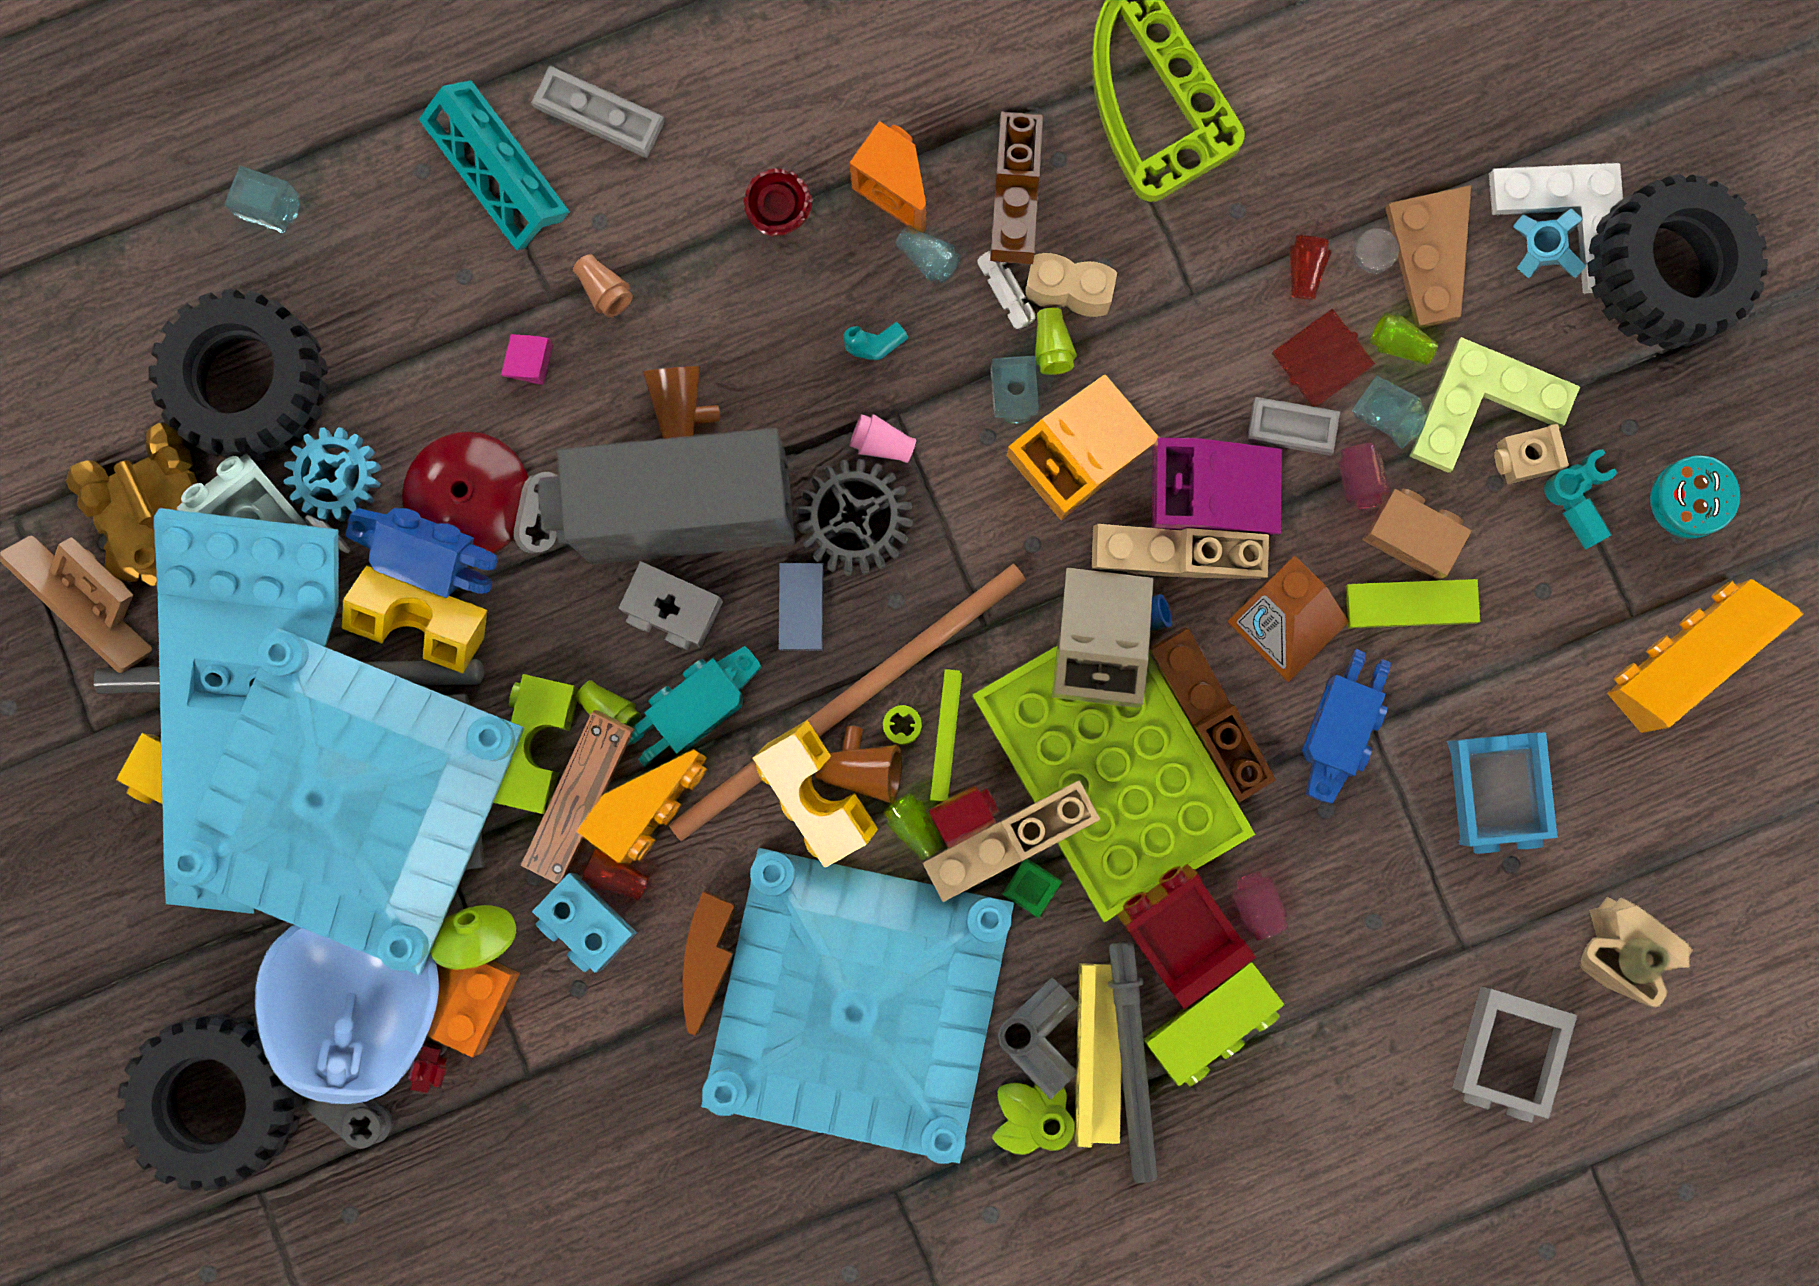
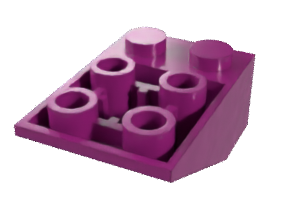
(1216, 486)

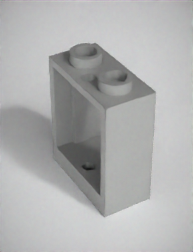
(1477, 1040)

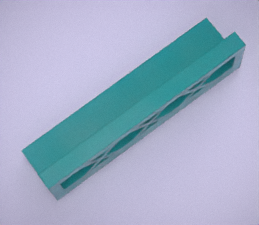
(495, 155)

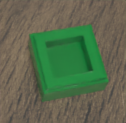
(1032, 887)

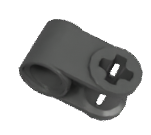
(348, 1122)

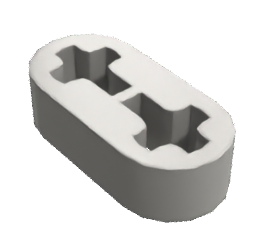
(527, 515)

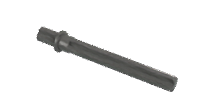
(1133, 1062)

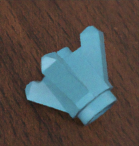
(1549, 244)

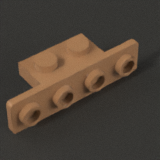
(81, 596)

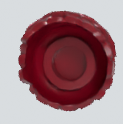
(777, 202)

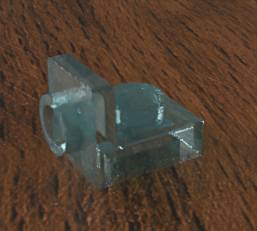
(1391, 411)

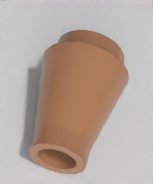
(604, 288)

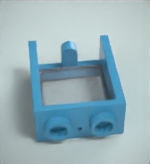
(1503, 791)

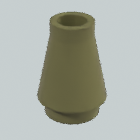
(1634, 964)

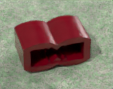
(964, 815)

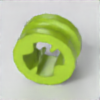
(903, 712)

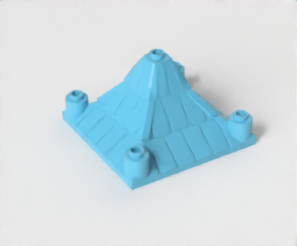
(346, 801)
(857, 1005)

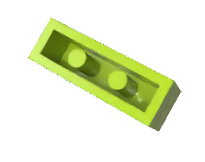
(1214, 1025)

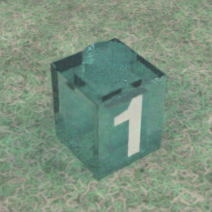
(262, 199)

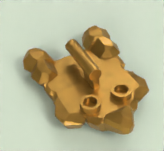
(129, 499)

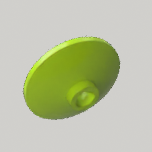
(473, 937)

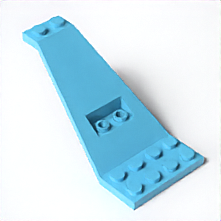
(218, 597)

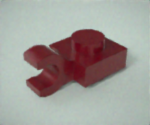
(428, 1069)

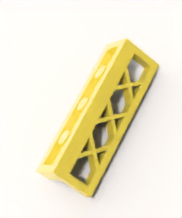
(1097, 1059)

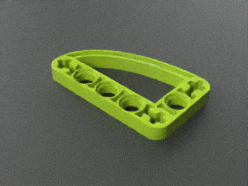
(1181, 89)

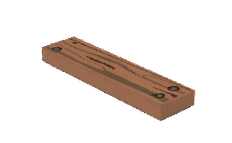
(576, 795)

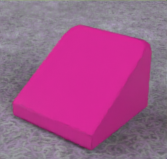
(527, 358)

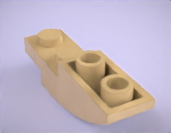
(1180, 552)
(1011, 841)

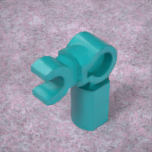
(1567, 490)

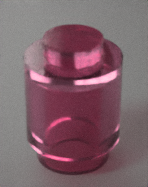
(1363, 475)
(1260, 905)

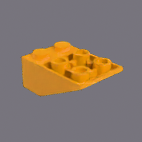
(1081, 446)
(630, 813)

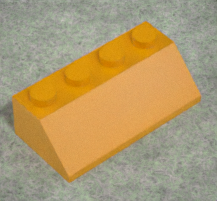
(1701, 654)

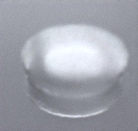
(1376, 251)

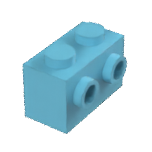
(583, 923)

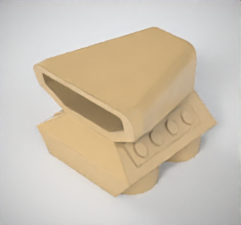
(1614, 927)

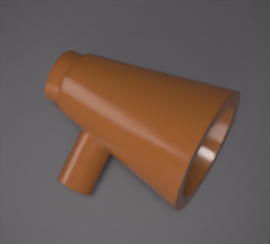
(675, 400)
(864, 771)

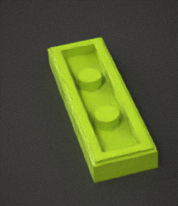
(1412, 603)
(946, 735)

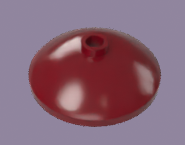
(493, 483)

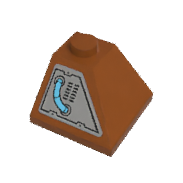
(1289, 619)

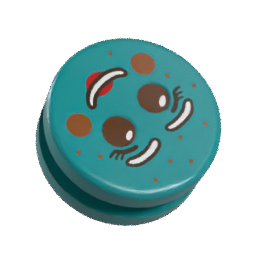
(1695, 497)

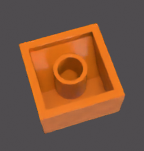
(890, 175)
(470, 1005)

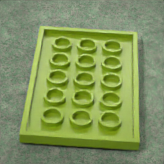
(1139, 767)

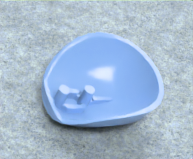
(340, 1018)

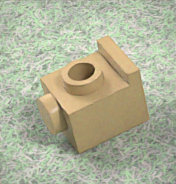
(1547, 448)

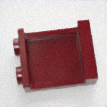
(1185, 935)

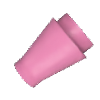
(879, 439)

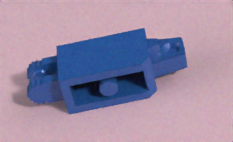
(421, 551)
(1343, 727)

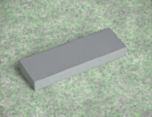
(598, 111)

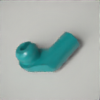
(873, 346)

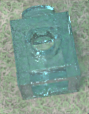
(1014, 370)

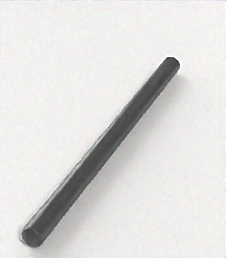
(416, 671)

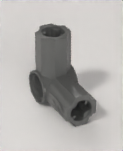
(1040, 1017)

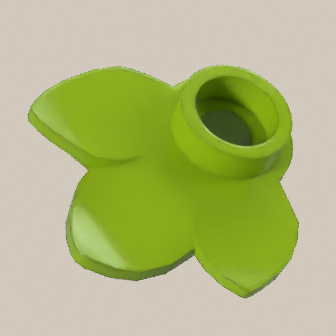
(1026, 1114)

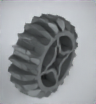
(836, 528)

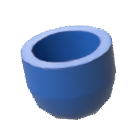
(1160, 613)

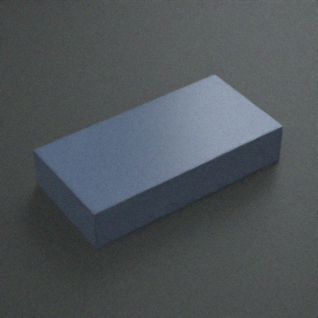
(801, 606)

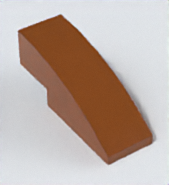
(705, 958)

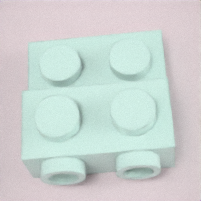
(240, 492)

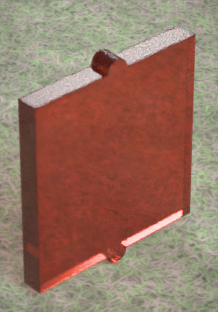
(1323, 358)

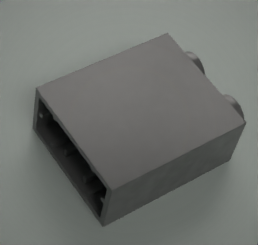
(671, 497)

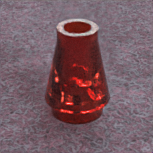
(1308, 263)
(613, 877)

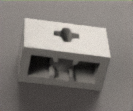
(651, 588)

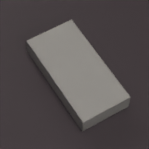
(1293, 426)

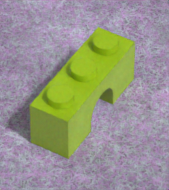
(536, 706)

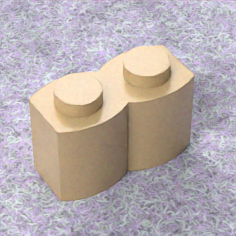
(1081, 287)

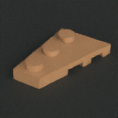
(1432, 252)

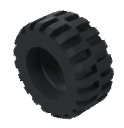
(1722, 240)
(195, 343)
(154, 1115)

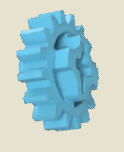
(317, 480)

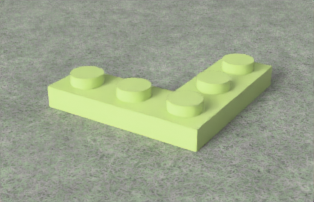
(1481, 373)

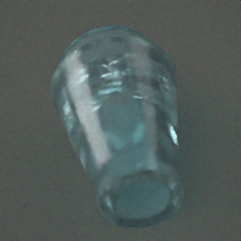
(929, 254)

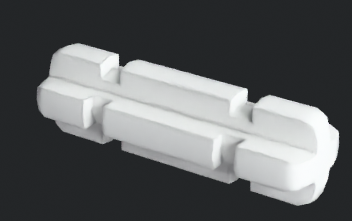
(1007, 291)

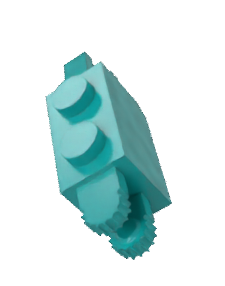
(696, 704)

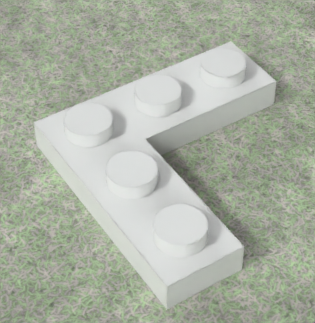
(1583, 188)

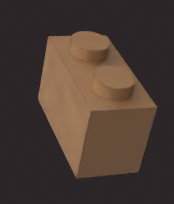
(1417, 533)

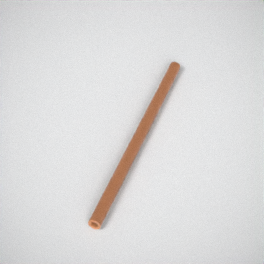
(858, 693)

